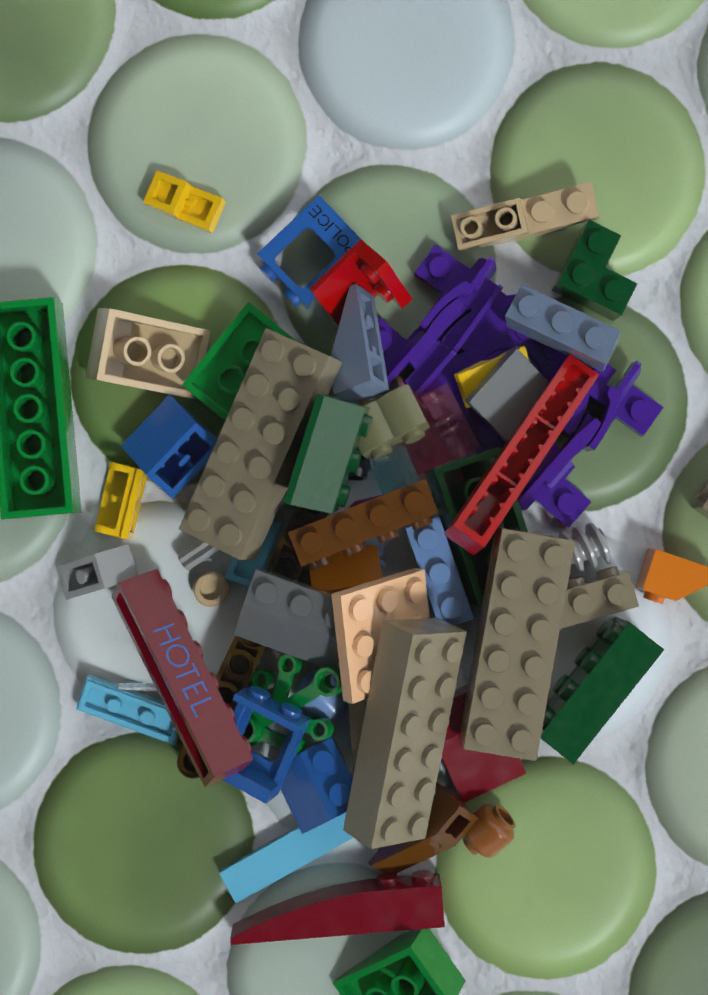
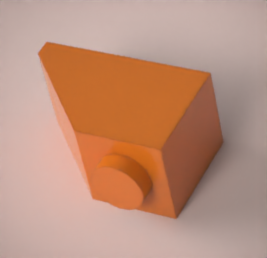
(669, 576)

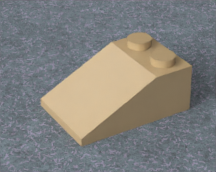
(144, 352)

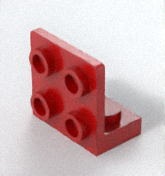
(362, 267)

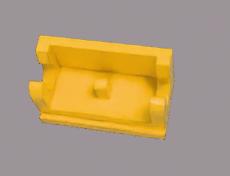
(121, 501)

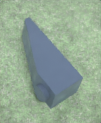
(359, 349)

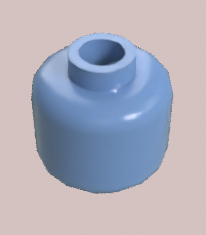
(328, 707)

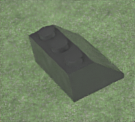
(289, 618)

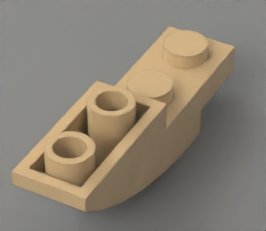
(525, 218)

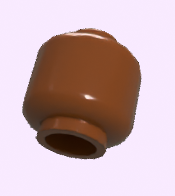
(490, 832)

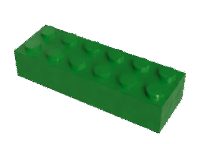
(36, 412)

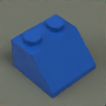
(318, 785)

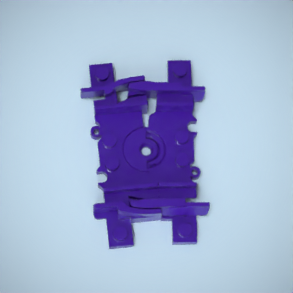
(485, 336)

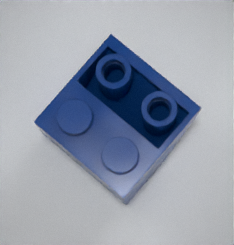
(170, 446)

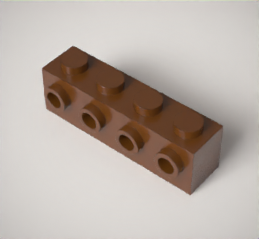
(363, 522)

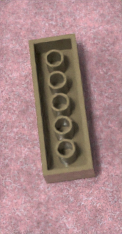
(258, 446)
(516, 643)
(404, 731)

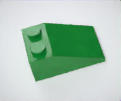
(405, 966)

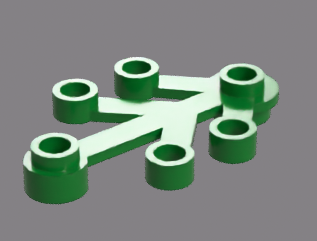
(319, 688)

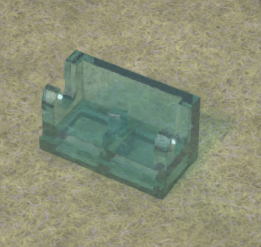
(394, 471)

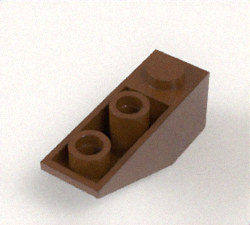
(446, 827)

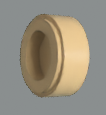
(211, 589)

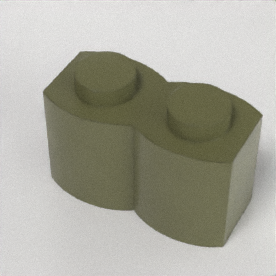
(395, 420)

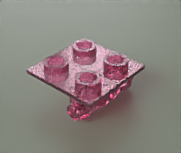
(448, 433)

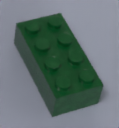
(597, 686)

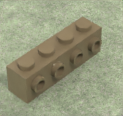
(598, 596)

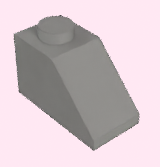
(97, 571)

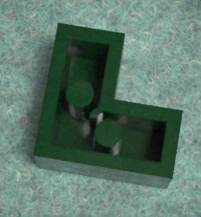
(587, 278)

